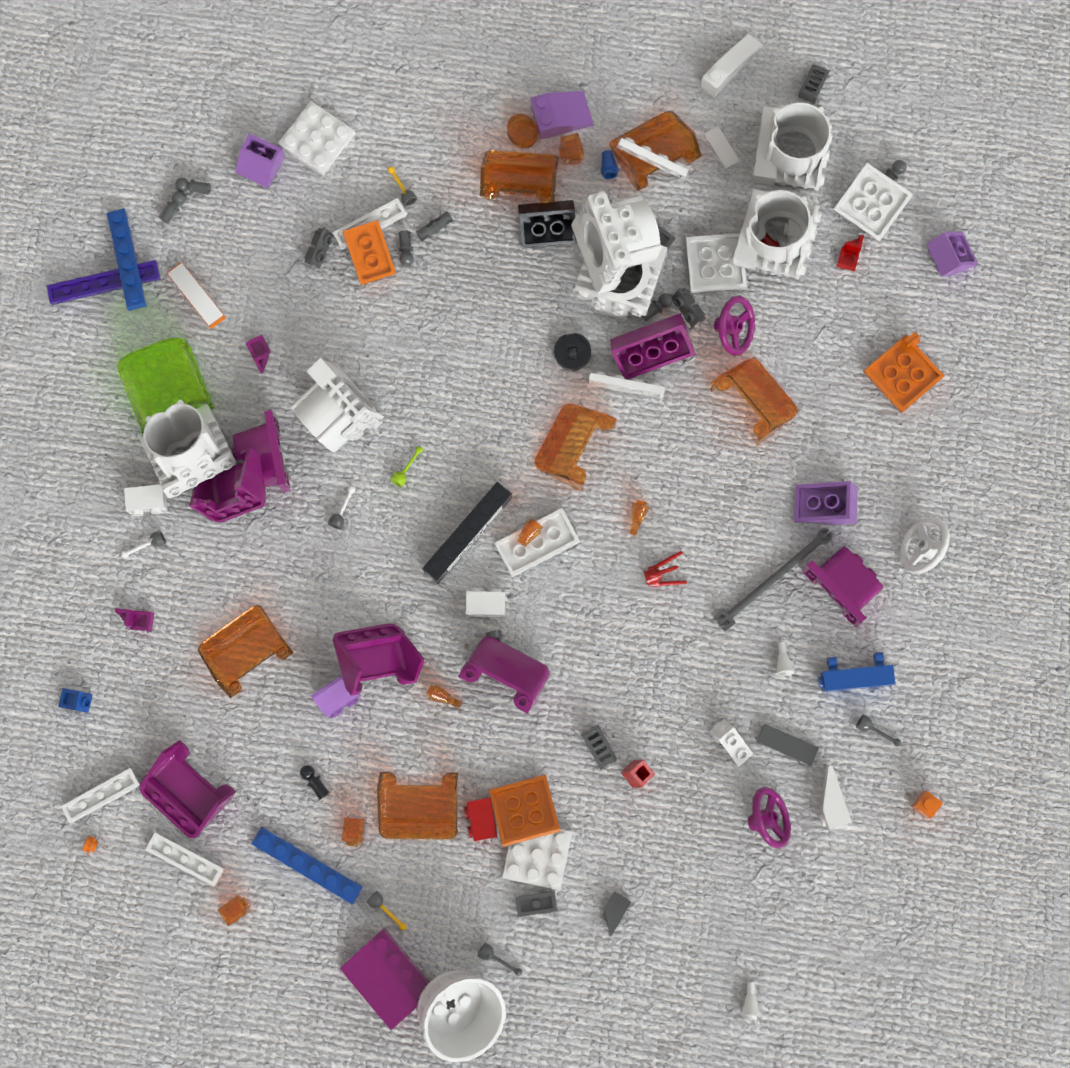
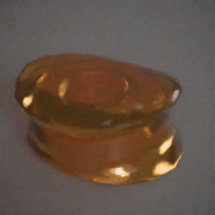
(522, 131)

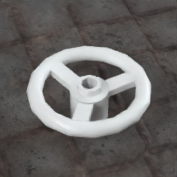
(926, 546)

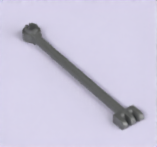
(727, 616)

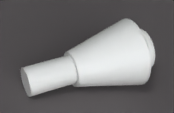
(784, 665)
(750, 1007)

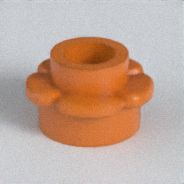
(912, 340)
(90, 844)

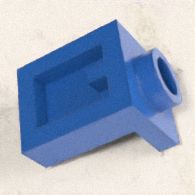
(75, 700)

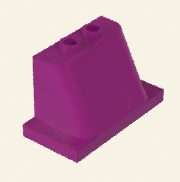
(267, 443)
(846, 582)

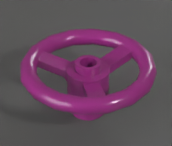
(733, 325)
(767, 819)

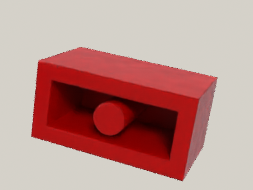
(481, 819)

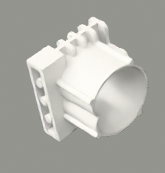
(775, 166)
(615, 237)
(783, 260)
(622, 304)
(335, 407)
(176, 430)

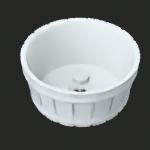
(467, 1027)

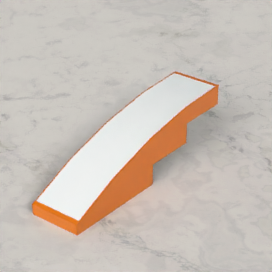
(196, 295)

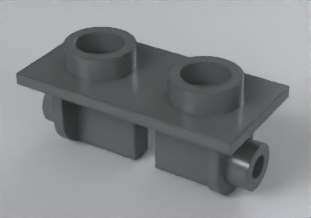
(322, 241)
(683, 301)

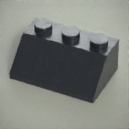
(547, 223)

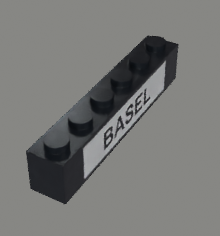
(467, 532)

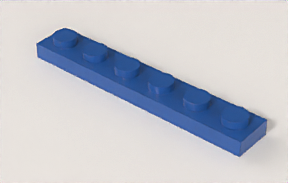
(126, 259)
(307, 865)

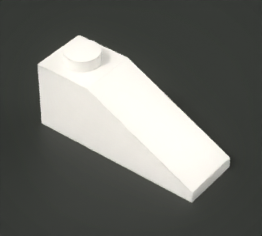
(833, 806)

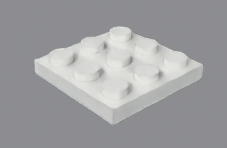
(316, 138)
(873, 202)
(712, 263)
(539, 860)

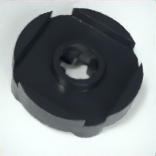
(572, 341)

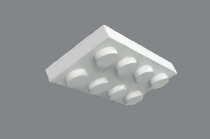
(555, 538)

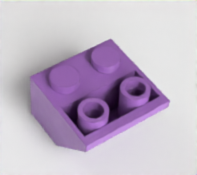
(259, 160)

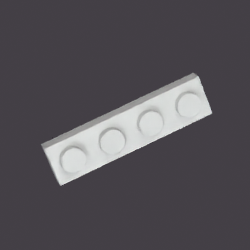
(659, 161)
(385, 215)
(633, 386)
(100, 795)
(185, 859)

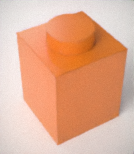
(927, 804)

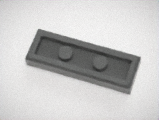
(787, 744)

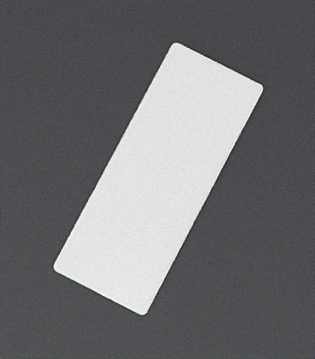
(721, 147)

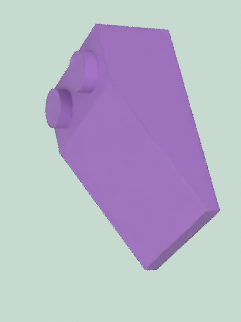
(560, 113)
(826, 503)

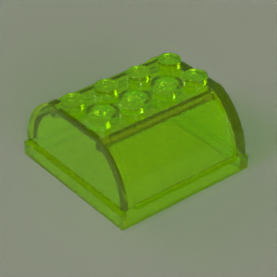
(161, 377)

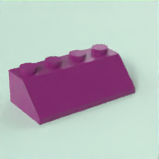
(652, 346)

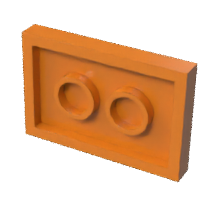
(369, 252)

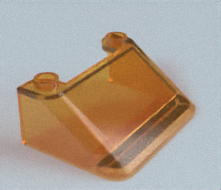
(663, 135)
(761, 394)
(567, 442)
(242, 647)
(417, 809)

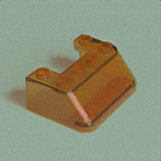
(519, 173)

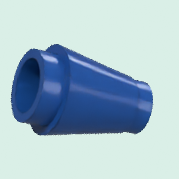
(608, 165)

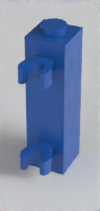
(856, 678)

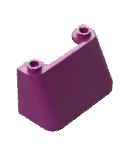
(232, 490)
(508, 667)

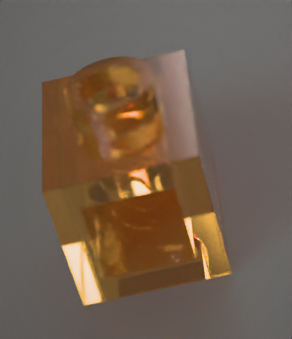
(571, 149)

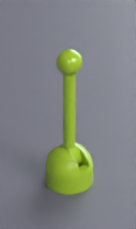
(399, 477)

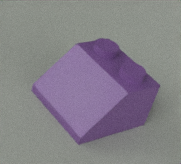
(951, 253)
(334, 698)

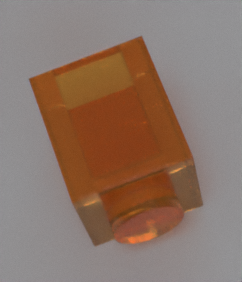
(353, 831)
(235, 910)

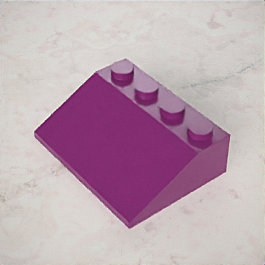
(386, 978)

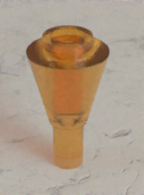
(639, 512)
(438, 694)

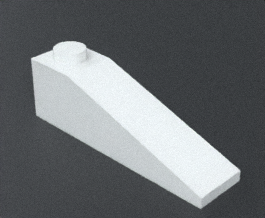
(729, 65)

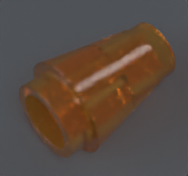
(529, 532)

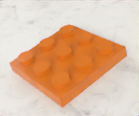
(903, 374)
(524, 810)

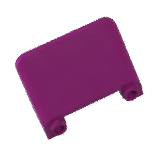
(376, 654)
(182, 792)

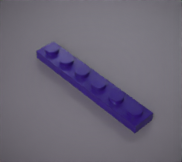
(97, 283)

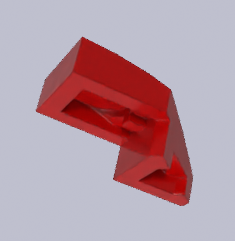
(849, 254)

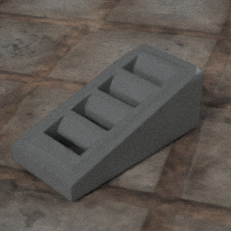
(809, 95)
(592, 731)

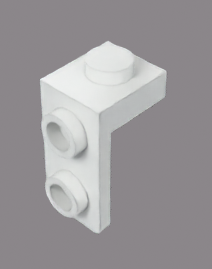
(731, 741)

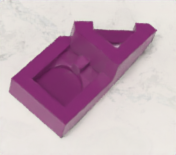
(259, 351)
(136, 619)

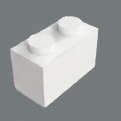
(145, 499)
(485, 603)

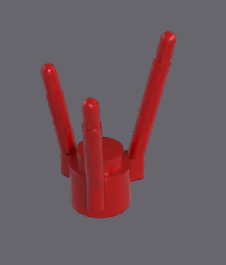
(653, 574)

